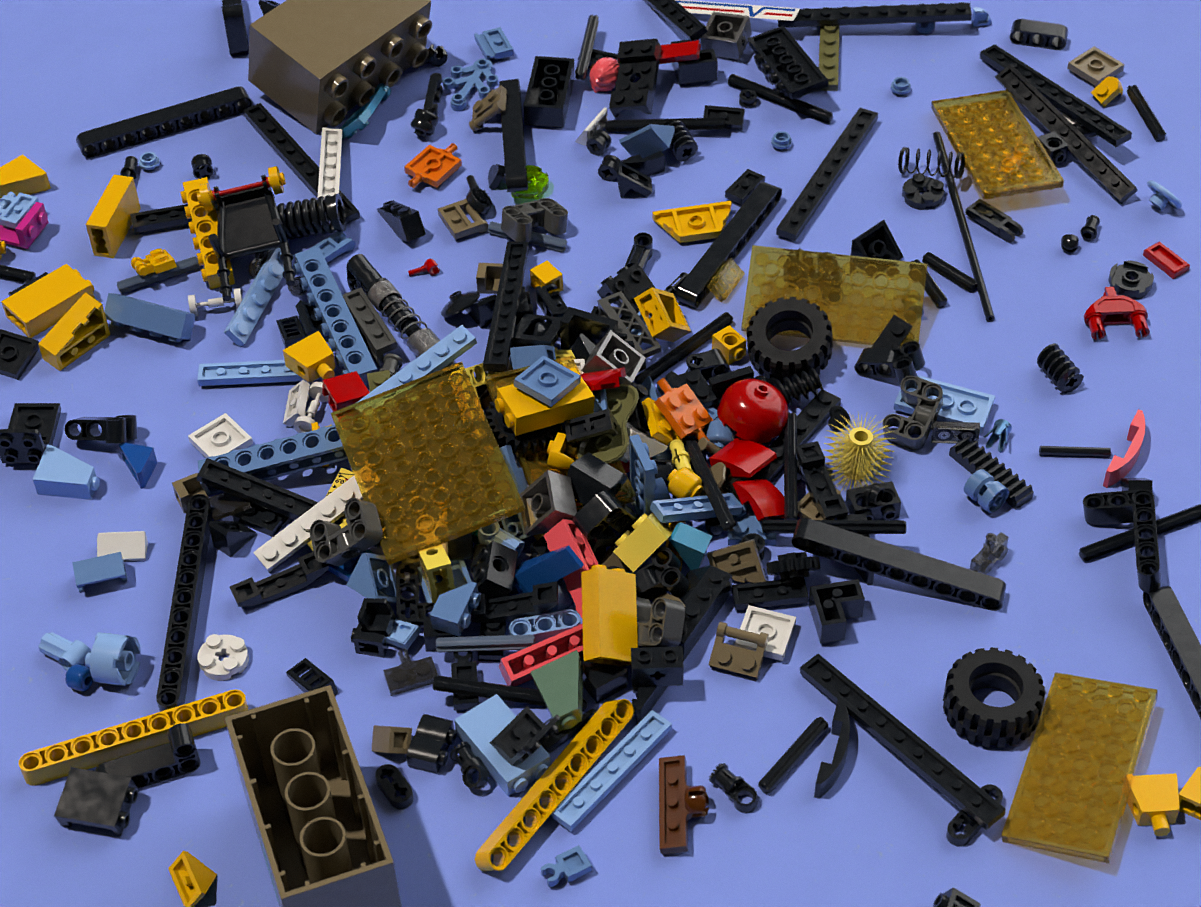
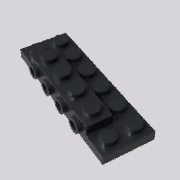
(786, 63)

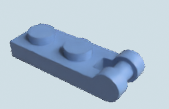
(335, 245)

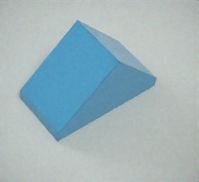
(690, 544)

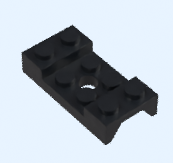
(636, 60)

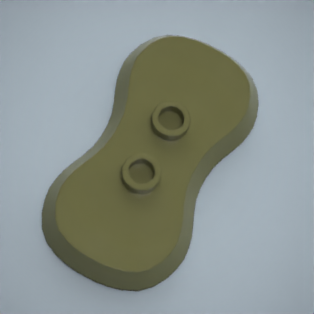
(607, 448)

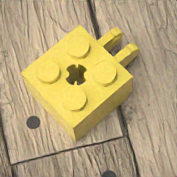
(640, 544)

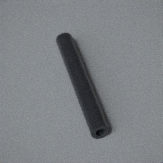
(1075, 451)

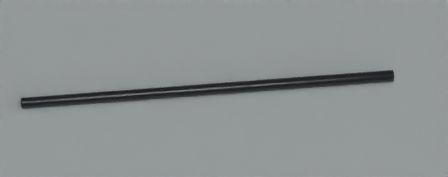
(986, 305)

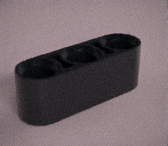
(1039, 34)

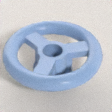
(1162, 196)

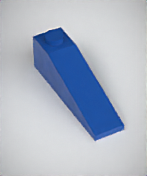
(545, 569)

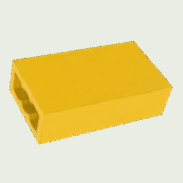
(112, 216)
(46, 300)
(529, 414)
(609, 615)

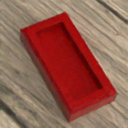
(1166, 260)

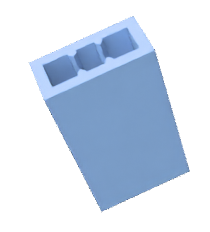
(480, 727)

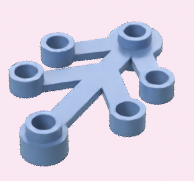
(480, 68)

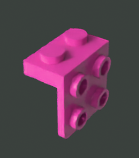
(27, 229)

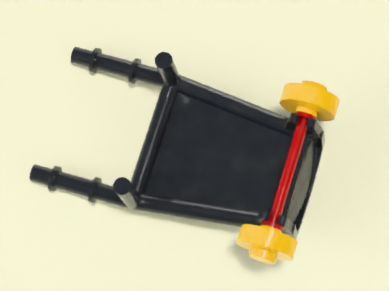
(247, 224)

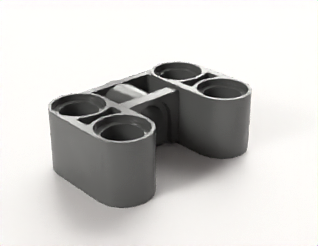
(521, 218)
(922, 417)
(339, 545)
(660, 623)

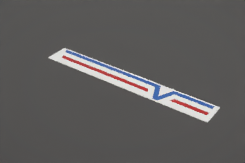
(752, 11)

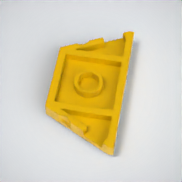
(694, 222)

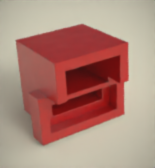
(344, 390)

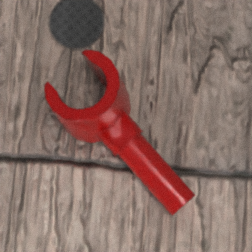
(429, 265)

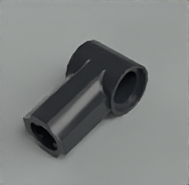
(641, 250)

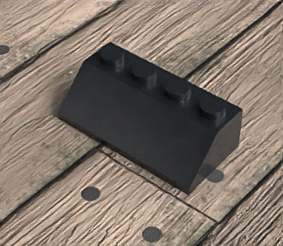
(704, 598)

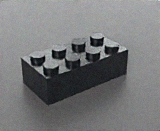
(549, 91)

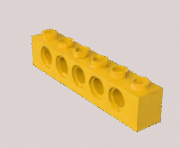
(202, 225)

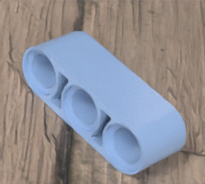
(545, 625)

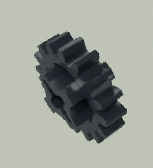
(793, 565)

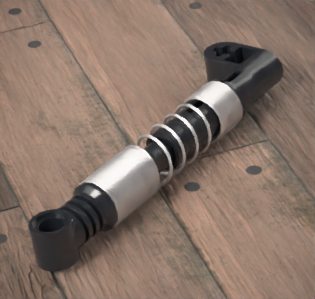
(390, 302)

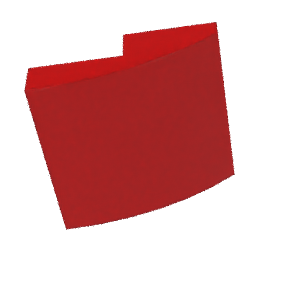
(743, 457)
(763, 497)

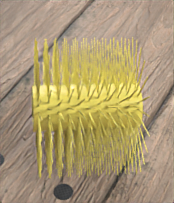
(858, 452)

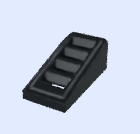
(290, 330)
(310, 680)

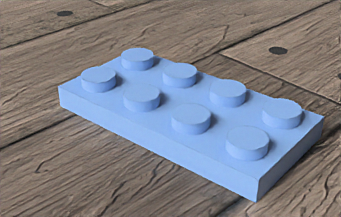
(958, 404)

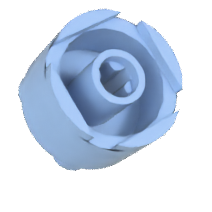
(113, 659)

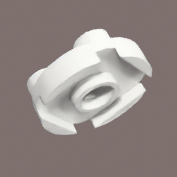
(219, 645)

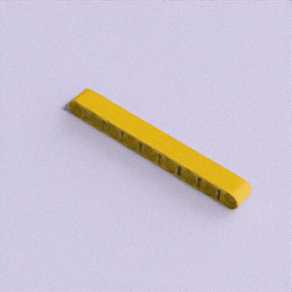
(129, 737)
(546, 788)

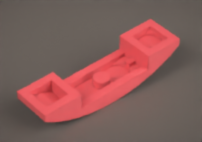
(1120, 466)

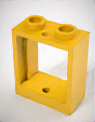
(667, 318)

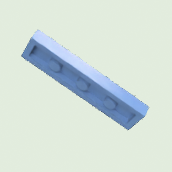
(691, 508)

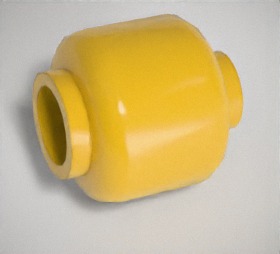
(684, 483)

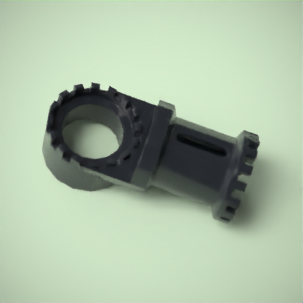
(469, 765)
(734, 787)

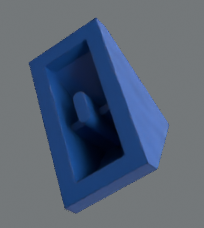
(140, 461)

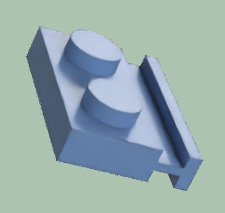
(494, 44)

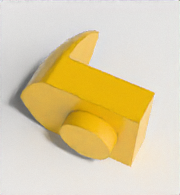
(1107, 90)
(556, 450)

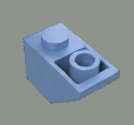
(527, 355)
(454, 609)

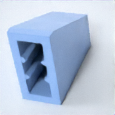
(64, 475)

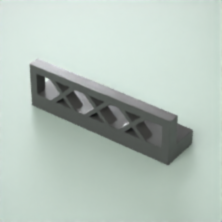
(609, 311)
(370, 325)

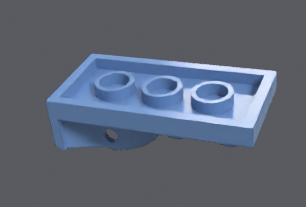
(643, 477)

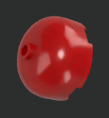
(754, 410)

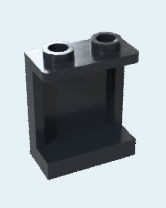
(581, 322)
(96, 800)

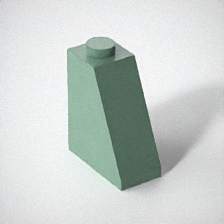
(562, 688)

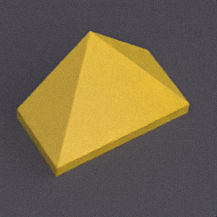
(191, 878)

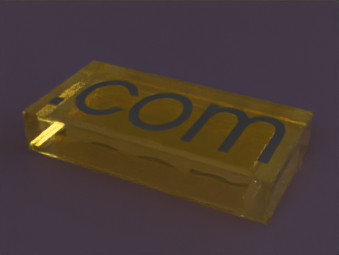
(725, 280)

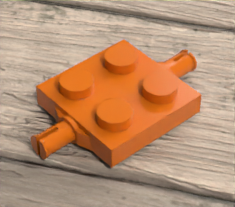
(433, 166)
(683, 410)

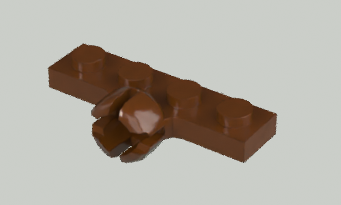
(677, 804)

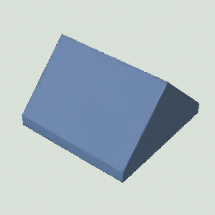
(648, 140)
(374, 578)

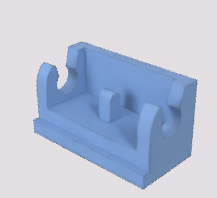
(99, 569)

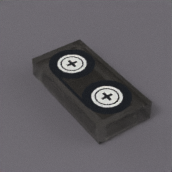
(954, 431)

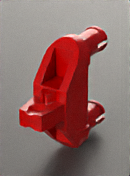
(1116, 310)

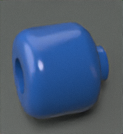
(79, 677)

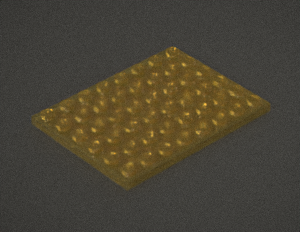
(427, 462)

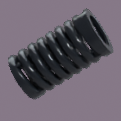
(312, 216)

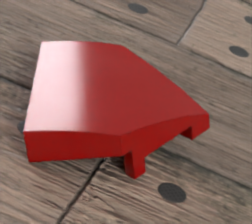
(603, 379)

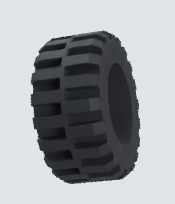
(785, 316)
(989, 723)

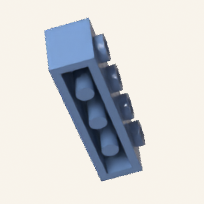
(149, 316)

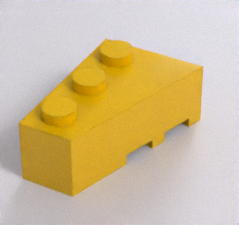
(75, 333)

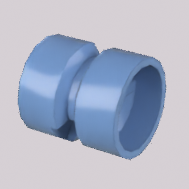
(985, 490)

